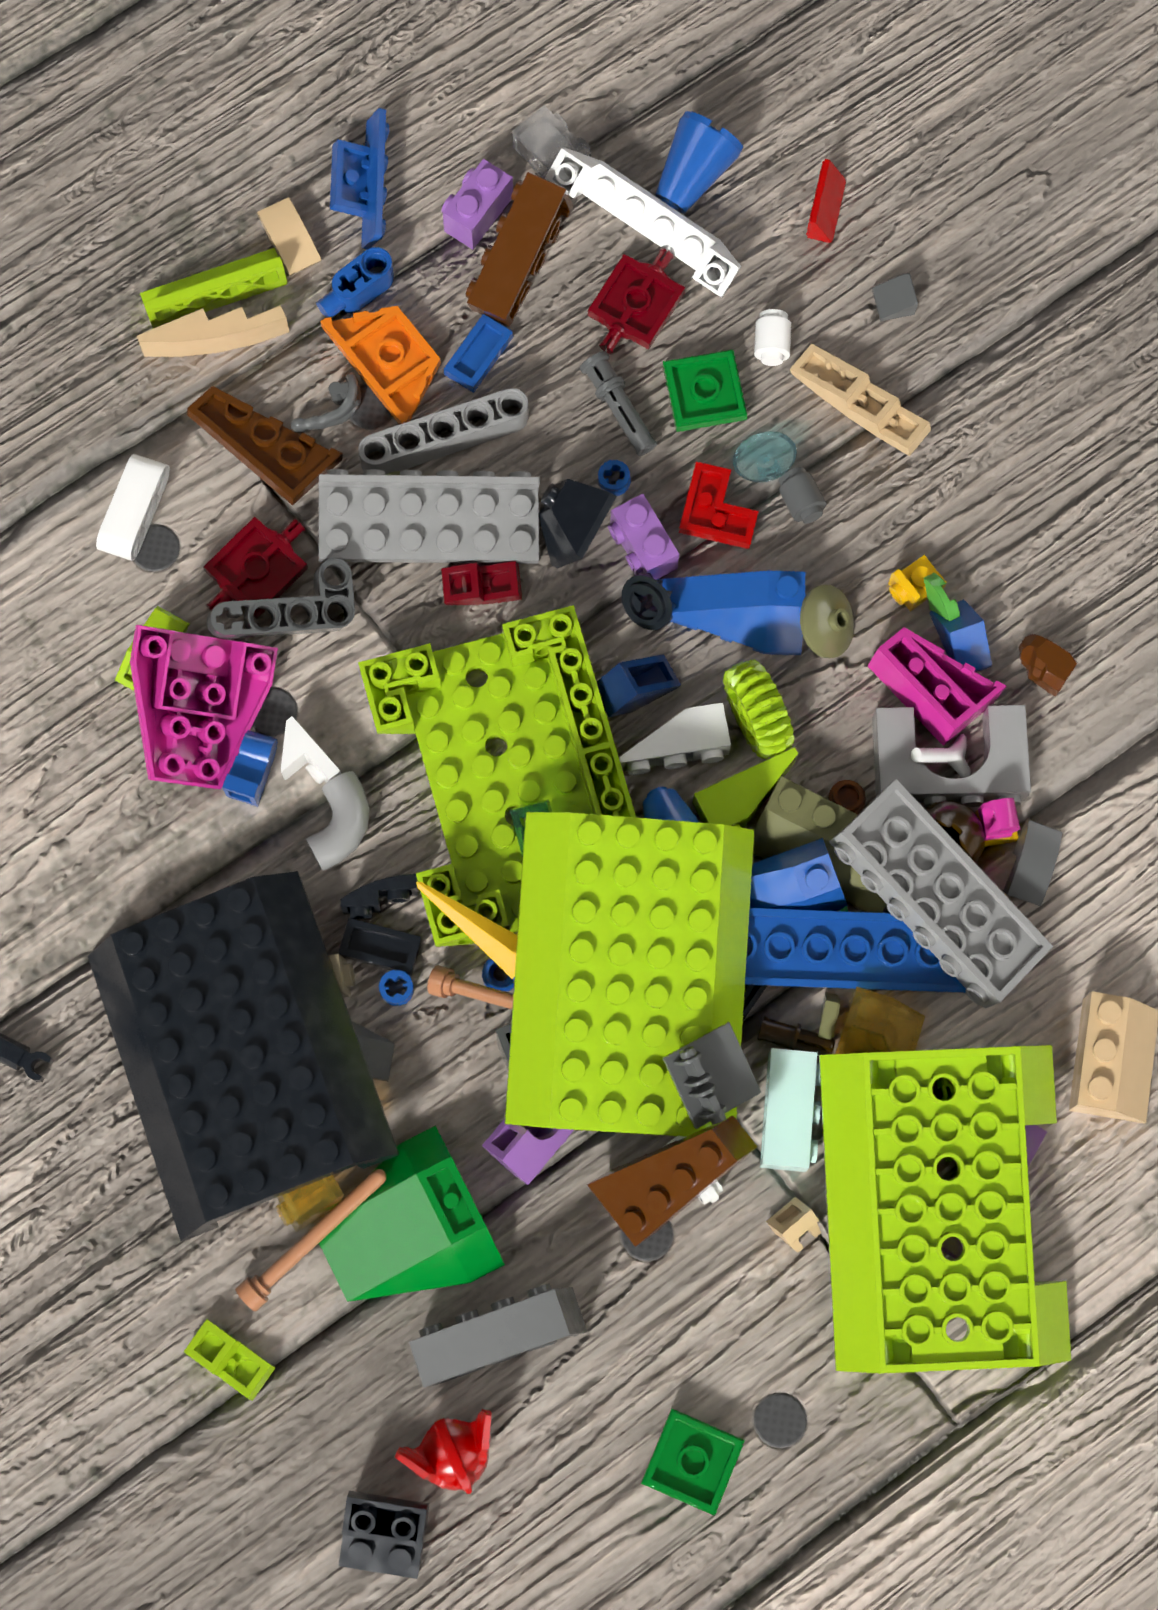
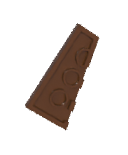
(273, 452)

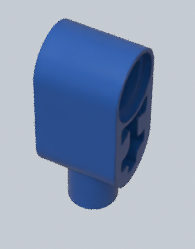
(352, 293)

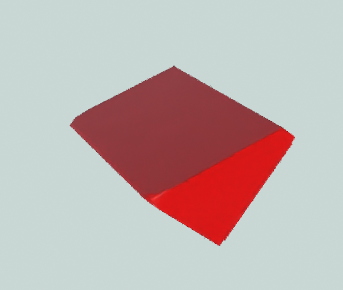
(826, 203)

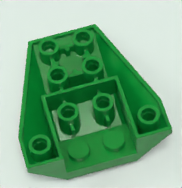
(413, 1229)

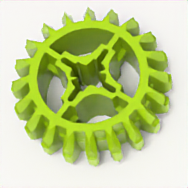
(758, 709)

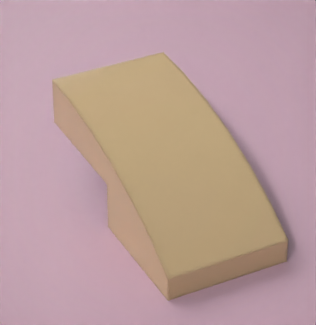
(289, 236)

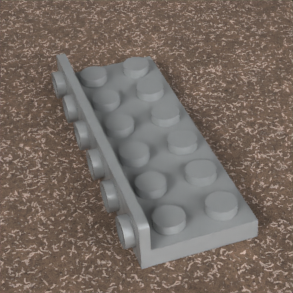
(429, 517)
(941, 895)

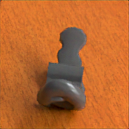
(344, 394)

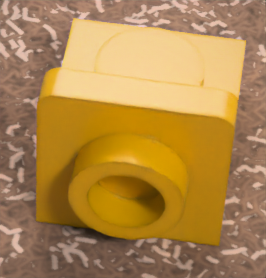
(908, 585)

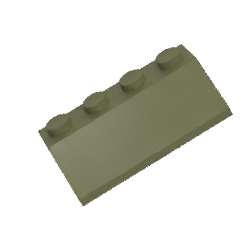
(800, 817)

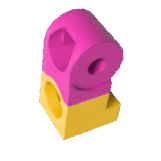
(999, 821)

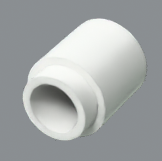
(772, 337)

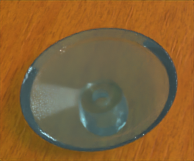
(764, 456)

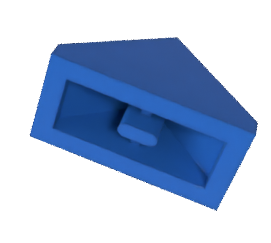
(964, 637)

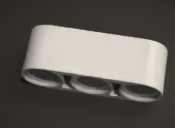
(133, 507)

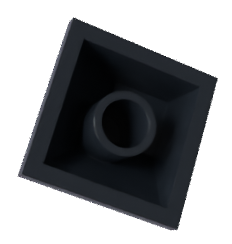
(572, 519)

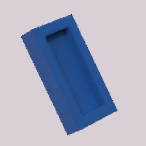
(478, 353)

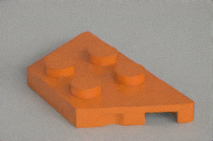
(387, 356)

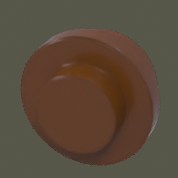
(848, 795)

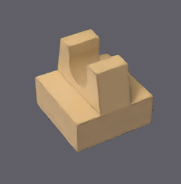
(793, 1222)

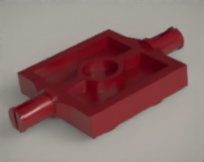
(636, 301)
(256, 564)

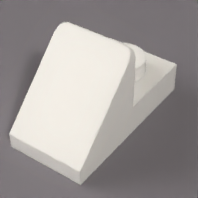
(302, 749)

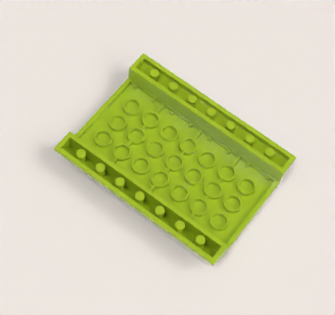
(621, 959)

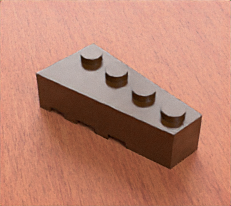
(518, 248)

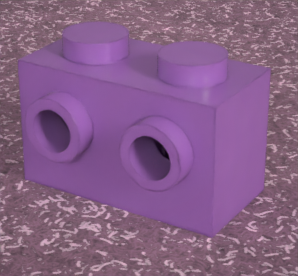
(477, 203)
(643, 538)

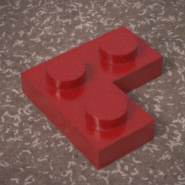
(708, 515)

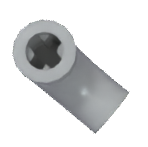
(347, 824)

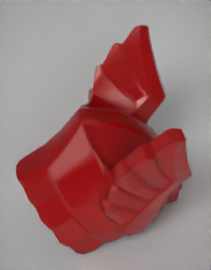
(451, 1452)

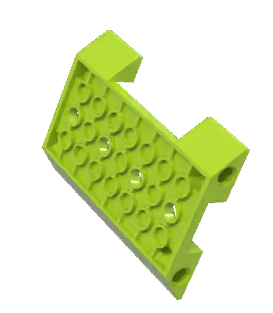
(556, 736)
(895, 1210)

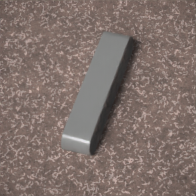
(454, 418)

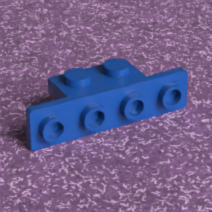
(359, 178)

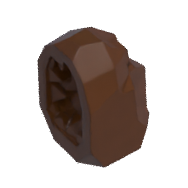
(1046, 663)

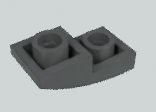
(1035, 862)

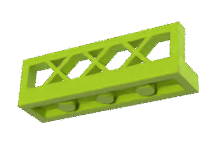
(215, 287)

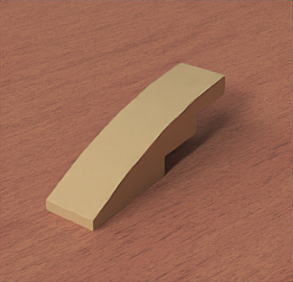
(198, 335)
(860, 400)

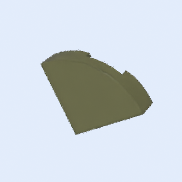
(829, 1015)

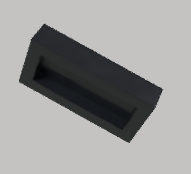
(380, 946)

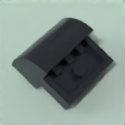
(383, 1534)

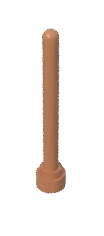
(445, 983)
(255, 1290)

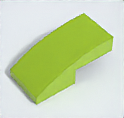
(229, 1359)

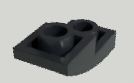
(367, 899)

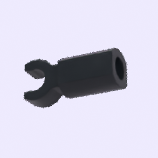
(18, 1056)

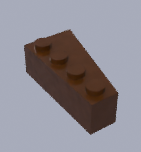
(663, 1183)

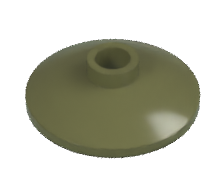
(827, 621)

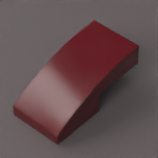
(481, 585)

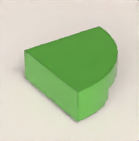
(938, 600)

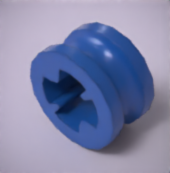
(607, 469)
(395, 976)

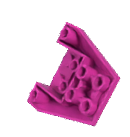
(196, 701)

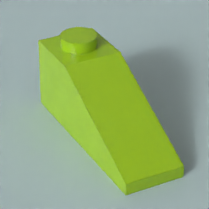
(741, 795)

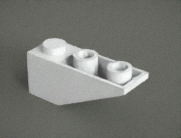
(689, 736)

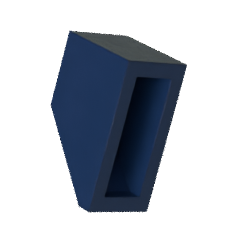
(636, 684)

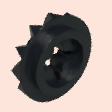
(635, 598)

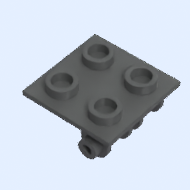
(712, 1076)

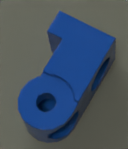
(251, 768)

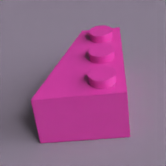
(939, 688)

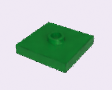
(704, 390)
(692, 1462)

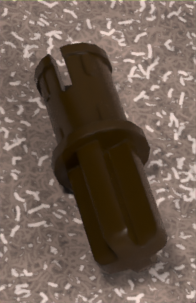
(794, 1037)

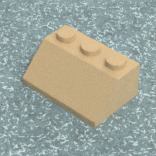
(1114, 1057)

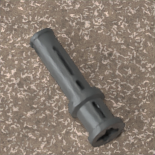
(611, 389)

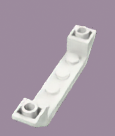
(647, 215)

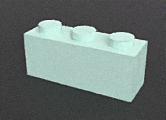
(790, 1110)

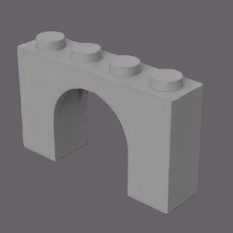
(1003, 771)

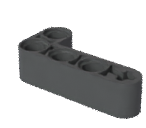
(280, 609)

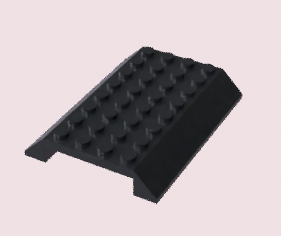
(239, 1050)

